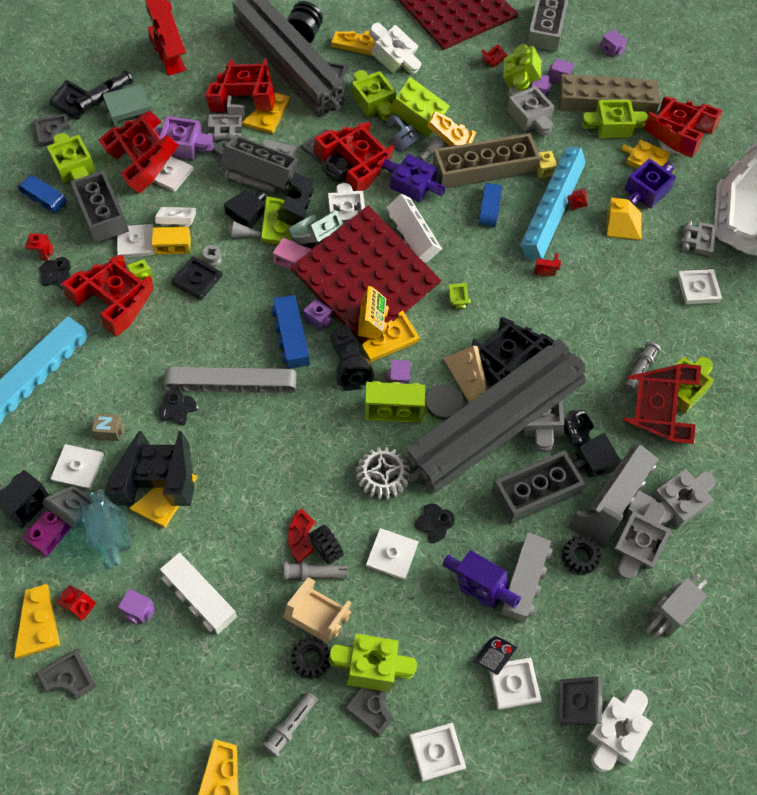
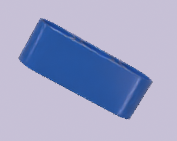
(42, 193)
(490, 205)

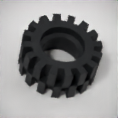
(326, 544)
(589, 547)
(298, 652)

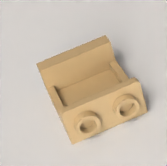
(316, 612)

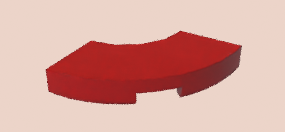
(299, 536)

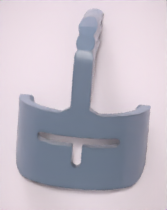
(401, 144)

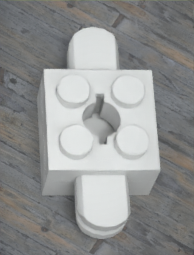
(391, 56)
(346, 202)
(620, 732)

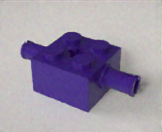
(413, 177)
(650, 183)
(482, 580)

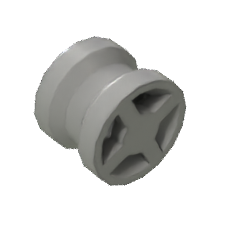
(208, 253)

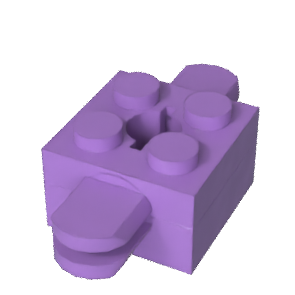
(187, 135)

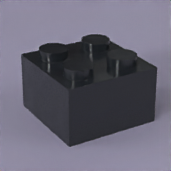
(22, 499)

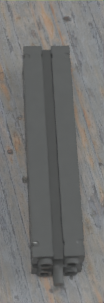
(290, 55)
(495, 416)

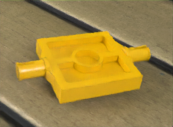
(643, 152)

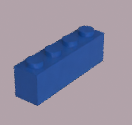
(291, 332)

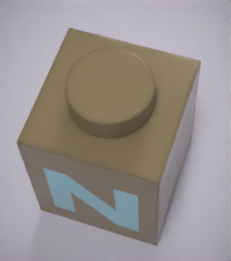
(107, 427)

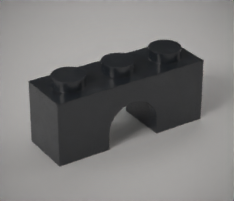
(293, 206)

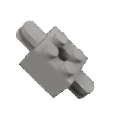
(531, 110)
(547, 427)
(685, 497)
(641, 540)
(677, 606)

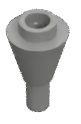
(435, 143)
(239, 231)

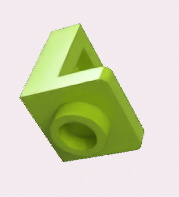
(140, 269)
(458, 295)

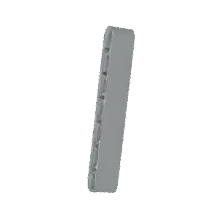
(230, 379)

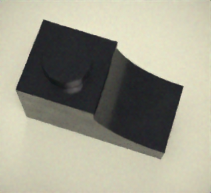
(343, 341)

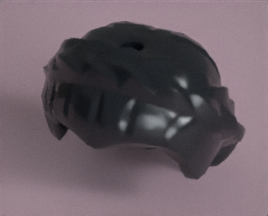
(336, 168)
(581, 421)

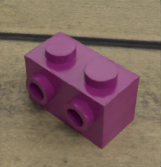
(46, 532)

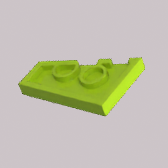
(273, 228)

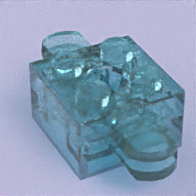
(106, 528)

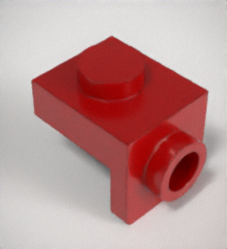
(494, 56)
(578, 199)
(41, 244)
(547, 267)
(76, 602)

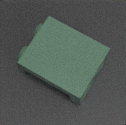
(125, 103)
(314, 230)

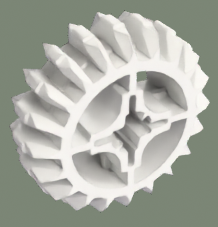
(398, 468)

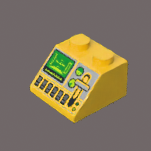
(372, 314)

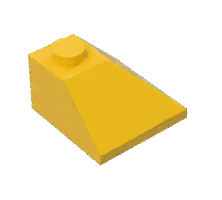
(623, 220)

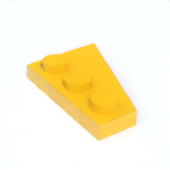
(353, 42)
(268, 120)
(449, 131)
(398, 336)
(156, 507)
(37, 623)
(221, 770)

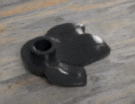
(53, 273)
(177, 409)
(432, 523)

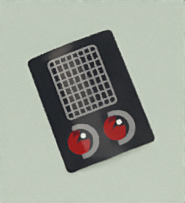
(495, 655)

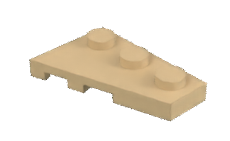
(468, 372)

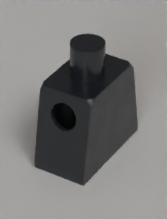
(246, 208)
(597, 457)

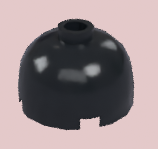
(354, 372)

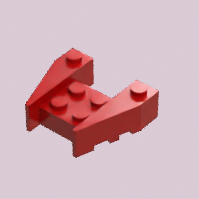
(165, 36)
(242, 81)
(676, 124)
(143, 146)
(358, 149)
(113, 286)
(658, 401)

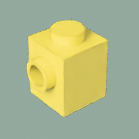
(547, 165)

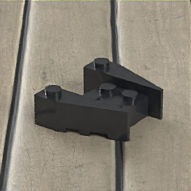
(509, 349)
(153, 468)

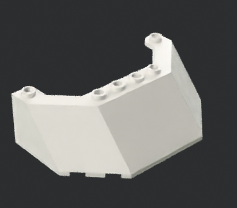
(737, 205)

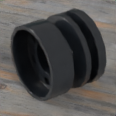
(306, 19)

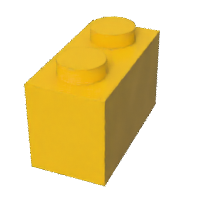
(171, 240)

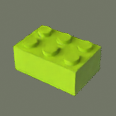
(416, 105)
(394, 402)

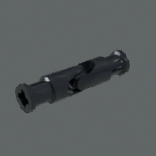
(95, 95)

